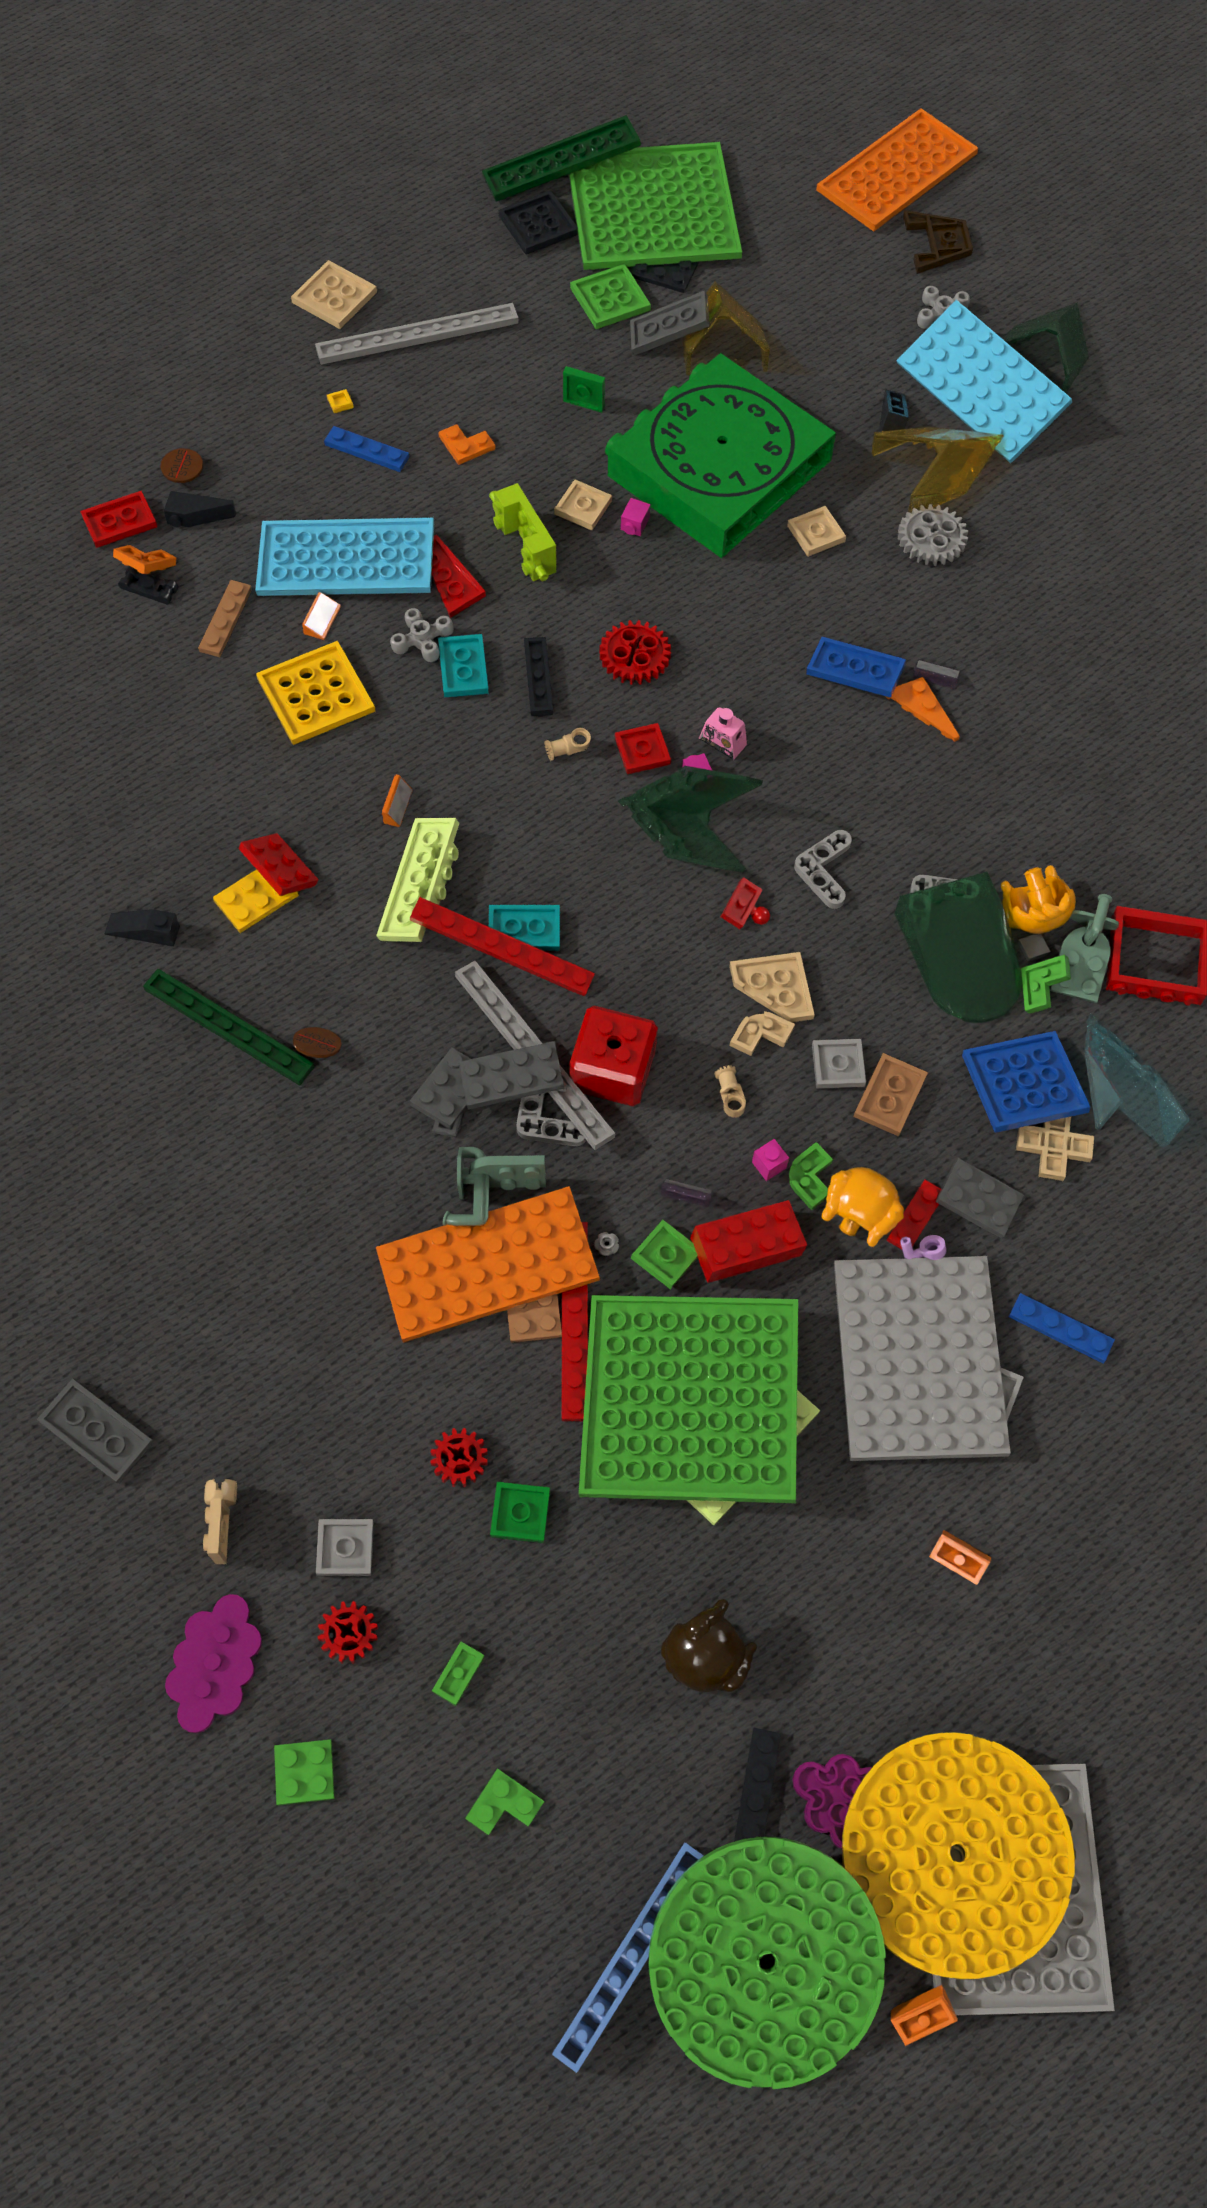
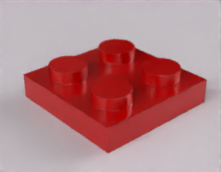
(642, 748)

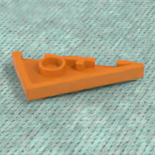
(920, 700)

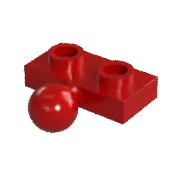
(742, 905)

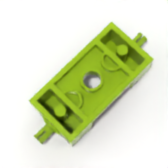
(516, 513)

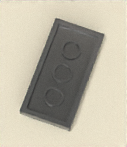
(669, 323)
(511, 1075)
(95, 1431)

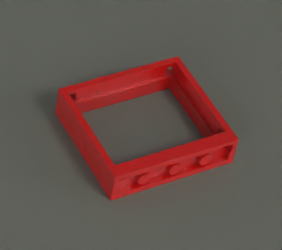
(1161, 923)

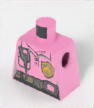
(725, 732)

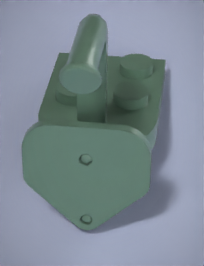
(1086, 961)
(493, 1172)

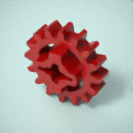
(465, 1447)
(340, 1643)

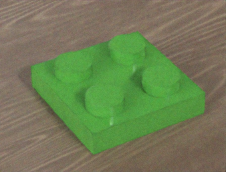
(665, 1254)
(304, 1772)

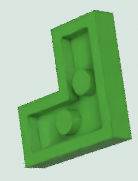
(1038, 978)
(500, 1796)

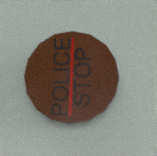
(181, 465)
(317, 1042)

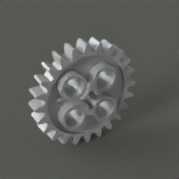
(932, 535)

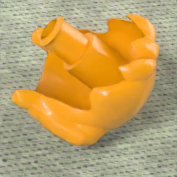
(1041, 904)
(865, 1201)

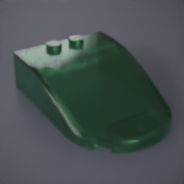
(963, 947)

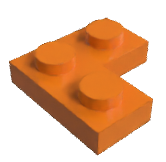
(465, 448)
(144, 562)

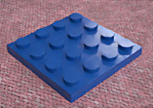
(1025, 1081)

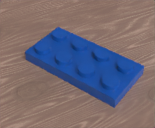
(856, 667)

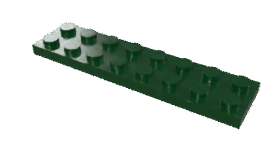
(561, 158)

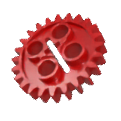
(648, 659)

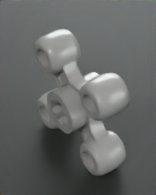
(939, 303)
(422, 635)

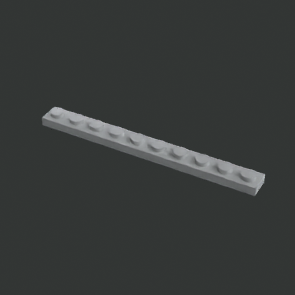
(416, 333)
(519, 1036)

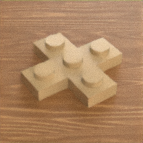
(1055, 1146)

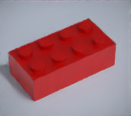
(748, 1241)

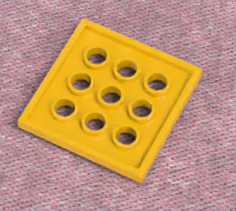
(318, 722)

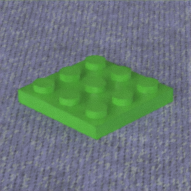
(610, 296)

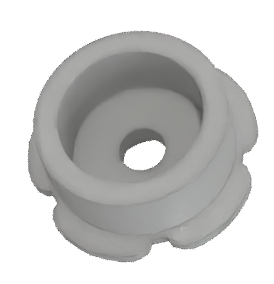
(611, 1248)

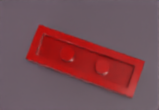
(916, 1214)

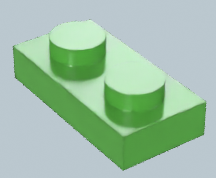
(458, 1673)

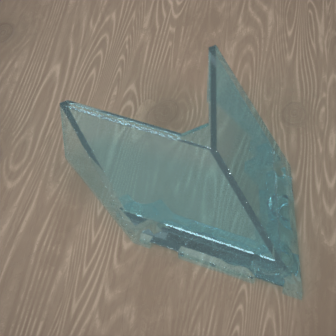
(1125, 1084)

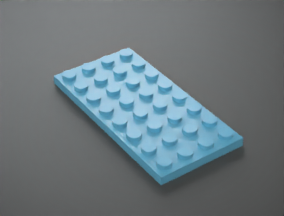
(984, 380)
(345, 556)

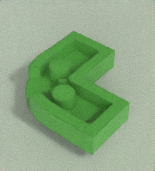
(804, 1175)

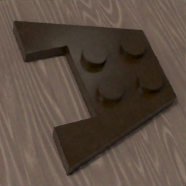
(946, 236)

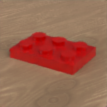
(118, 519)
(278, 864)

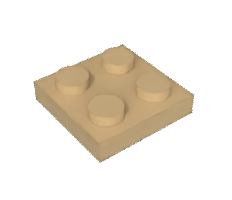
(583, 504)
(816, 531)

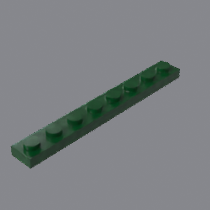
(229, 1027)

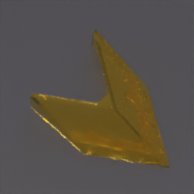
(724, 306)
(955, 467)

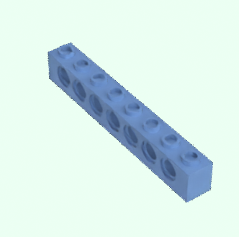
(620, 1971)

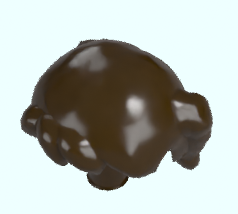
(708, 1652)

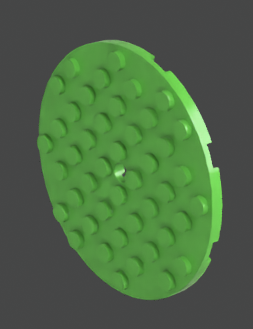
(778, 2021)

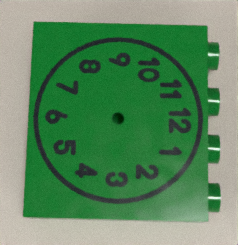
(719, 454)

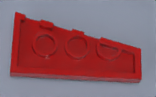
(453, 581)

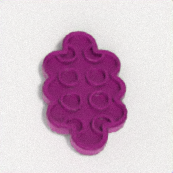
(213, 1663)
(828, 1793)

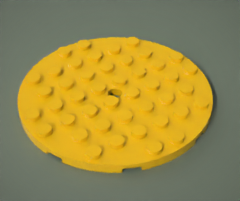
(1016, 1868)

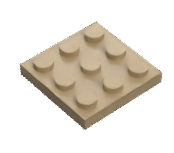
(334, 294)

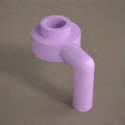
(927, 1244)

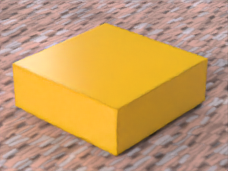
(340, 401)

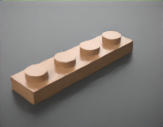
(225, 618)

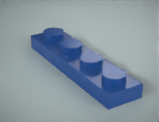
(366, 449)
(1061, 1328)

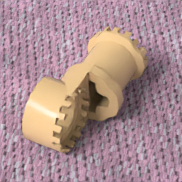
(567, 744)
(730, 1090)

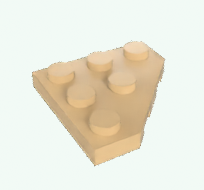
(775, 983)

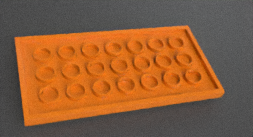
(897, 169)
(488, 1268)

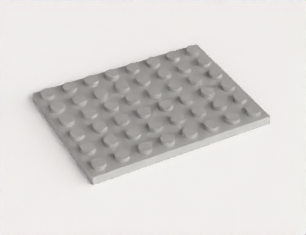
(920, 1359)
(1073, 1966)

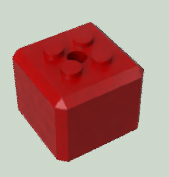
(609, 1072)

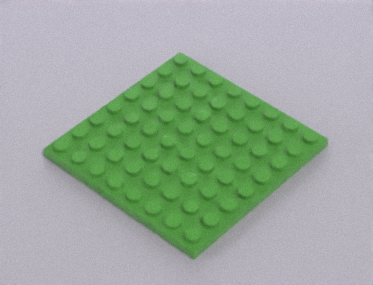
(655, 207)
(691, 1399)

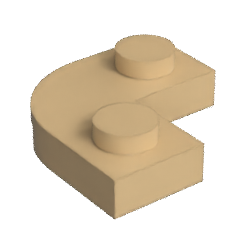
(758, 1026)

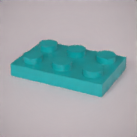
(463, 665)
(528, 923)

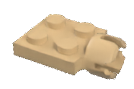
(218, 1518)

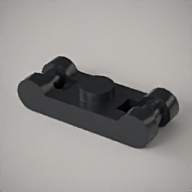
(148, 586)

